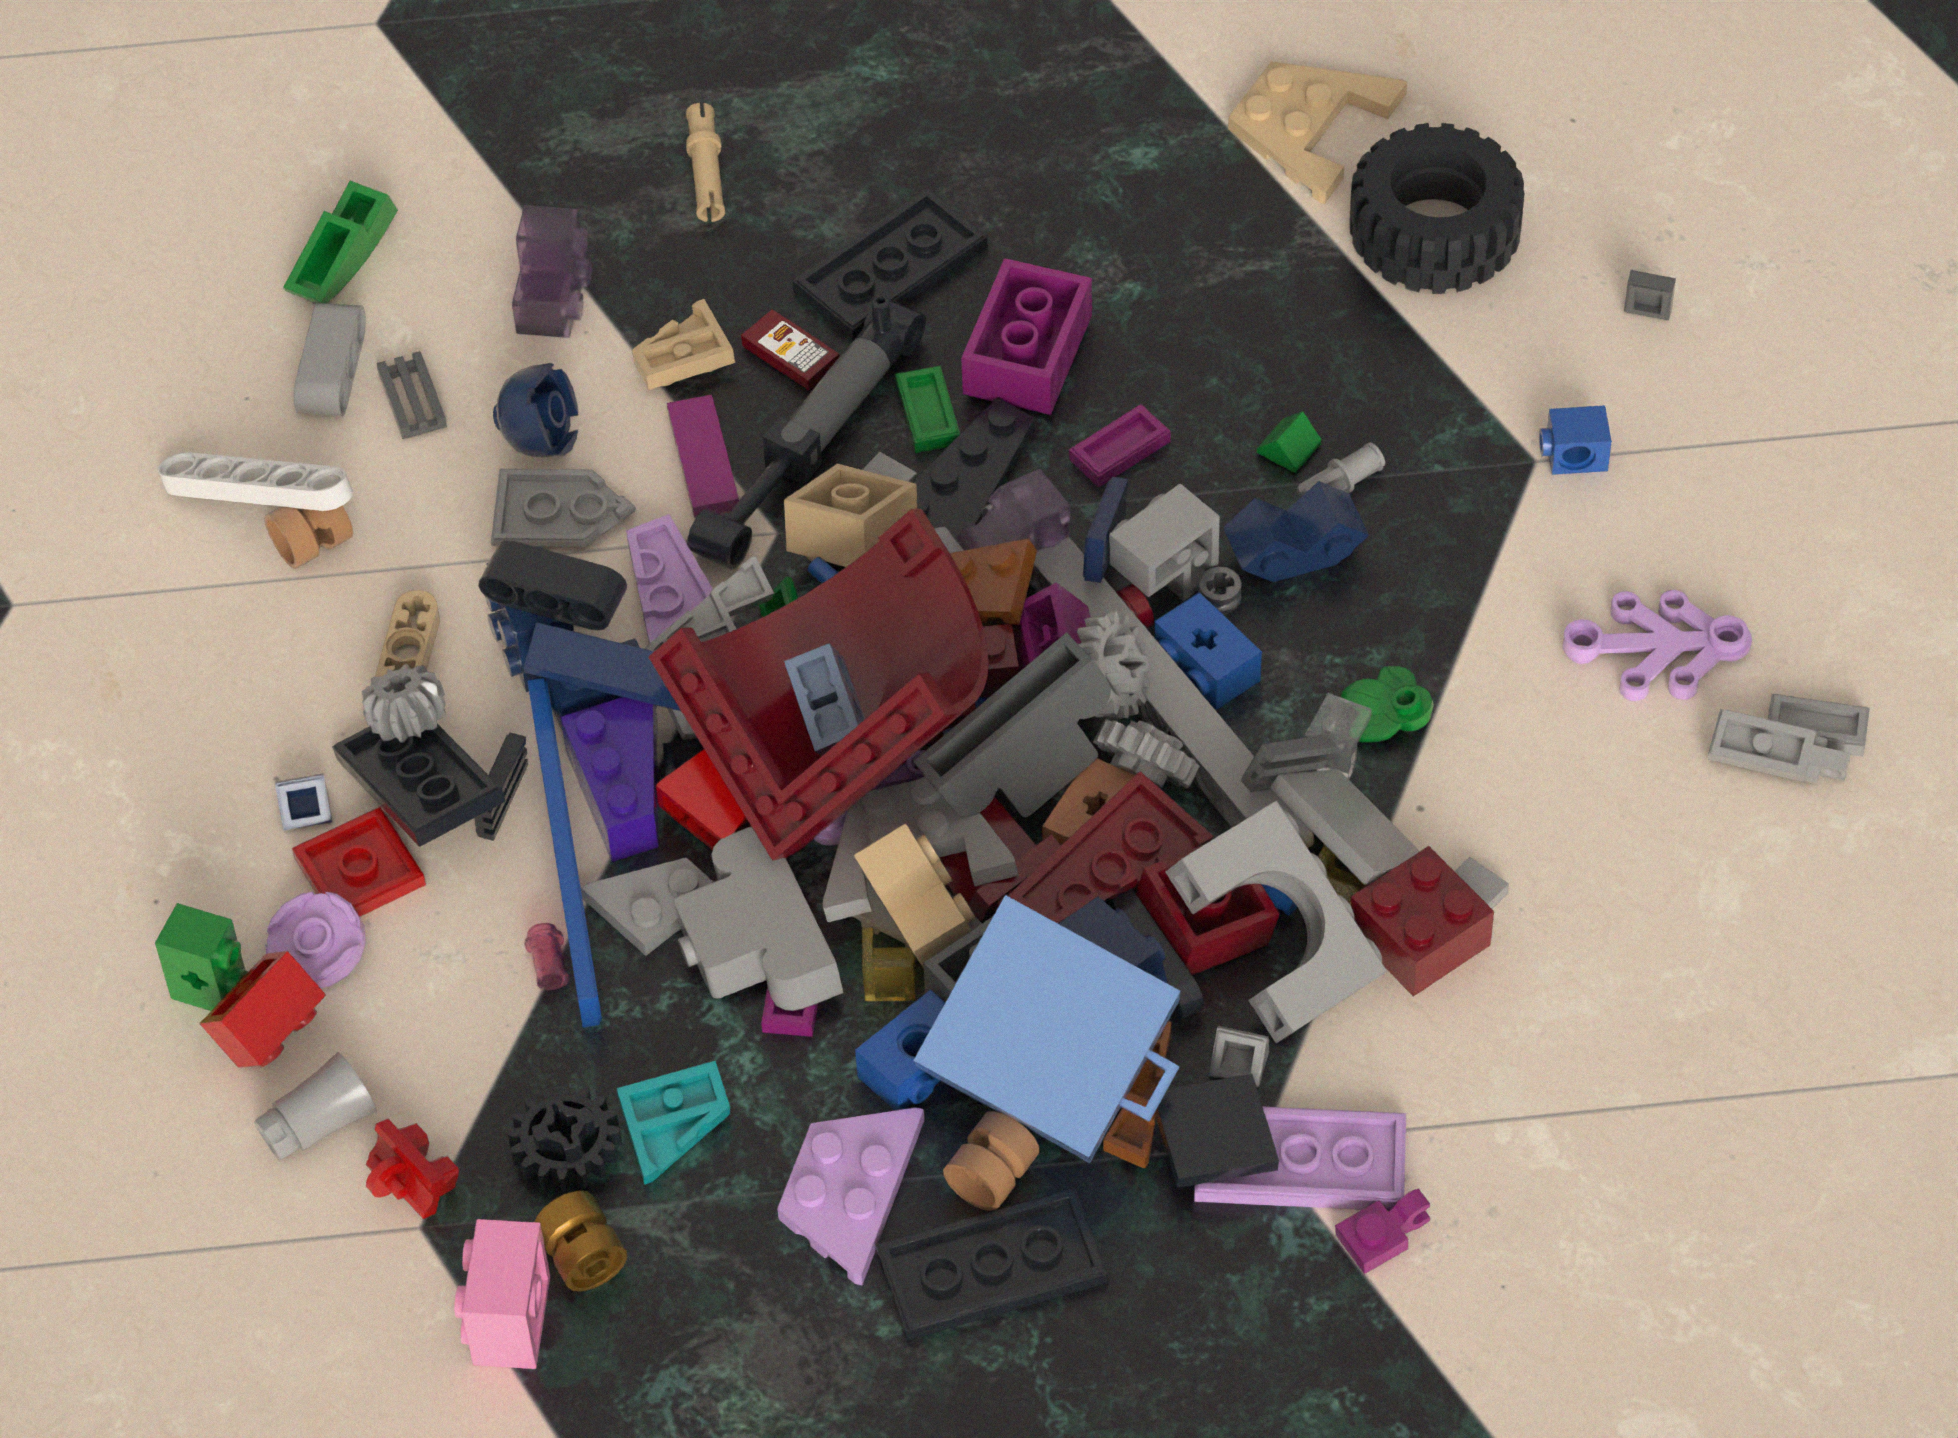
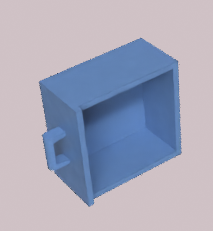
(1050, 1030)

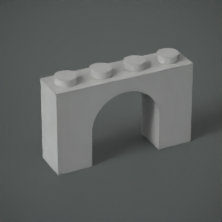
(1271, 853)

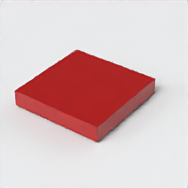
(360, 862)

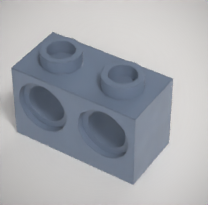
(825, 696)

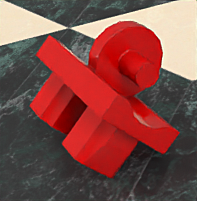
(401, 1168)

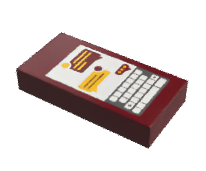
(789, 349)

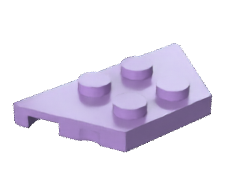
(849, 1183)

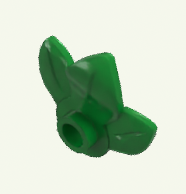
(1394, 703)

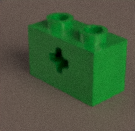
(199, 956)

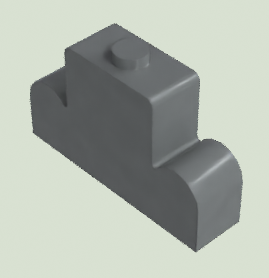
(1022, 735)

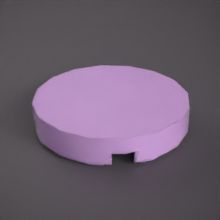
(320, 934)

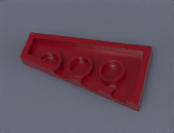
(1111, 850)

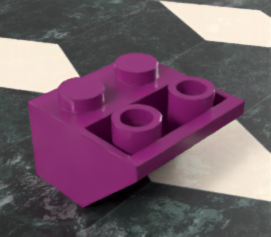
(1045, 620)

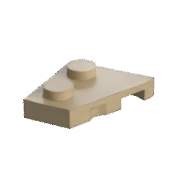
(683, 349)

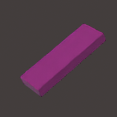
(702, 454)

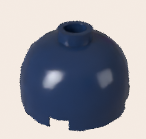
(536, 411)

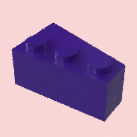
(617, 770)

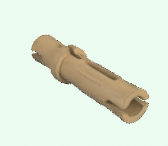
(704, 148)

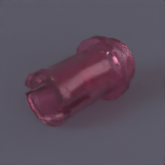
(545, 946)

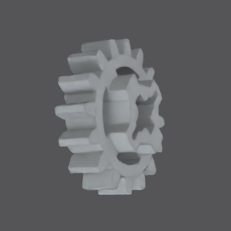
(1120, 659)
(1147, 750)

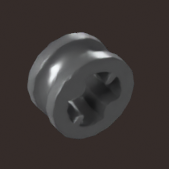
(1224, 578)

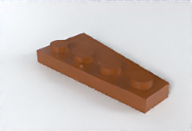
(998, 577)

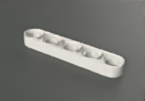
(255, 481)

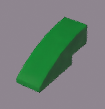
(341, 243)

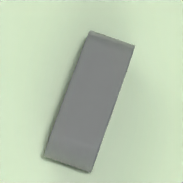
(329, 359)

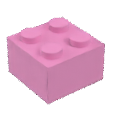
(504, 1293)

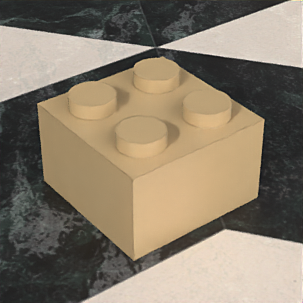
(844, 513)

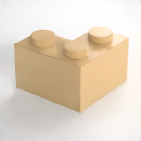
(913, 890)

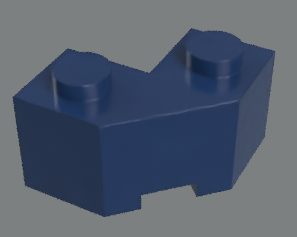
(1299, 540)

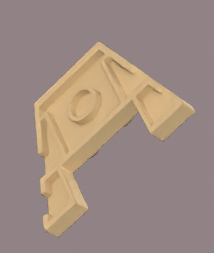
(1293, 109)

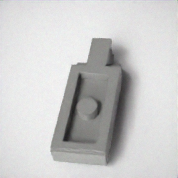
(1775, 748)

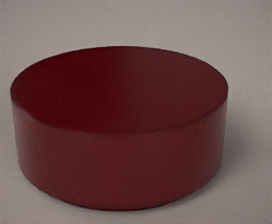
(1138, 604)

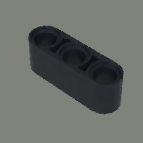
(553, 585)

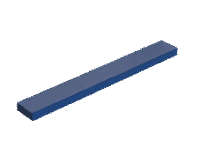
(564, 853)

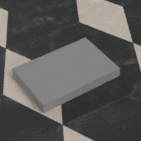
(1345, 821)

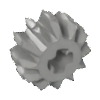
(403, 703)

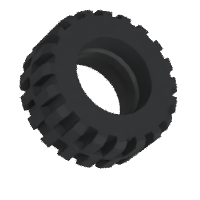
(1429, 249)

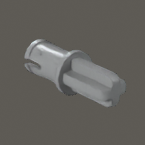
(1347, 472)

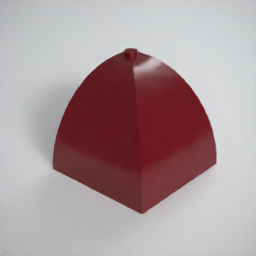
(912, 658)

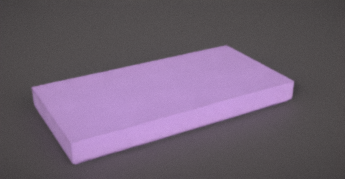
(1324, 1162)

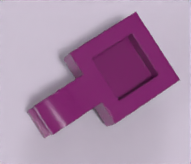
(1379, 1234)

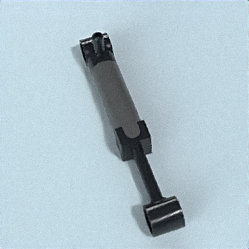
(796, 443)

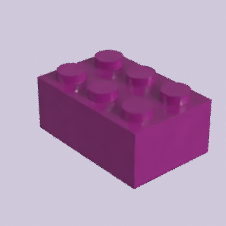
(1027, 336)

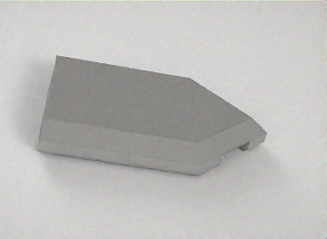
(555, 507)

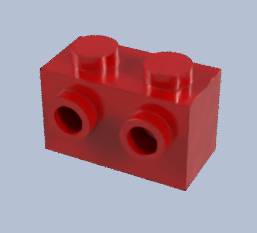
(263, 1010)

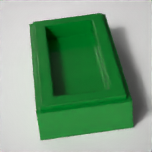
(927, 408)

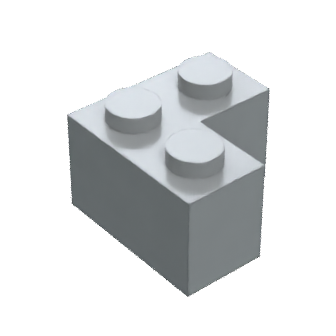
(1167, 544)

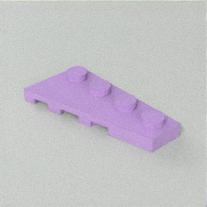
(665, 574)

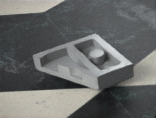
(643, 901)

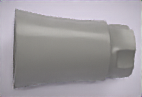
(315, 1108)

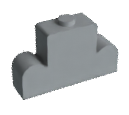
(756, 928)

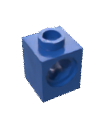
(1576, 440)

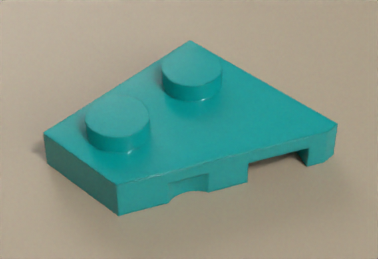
(672, 1115)

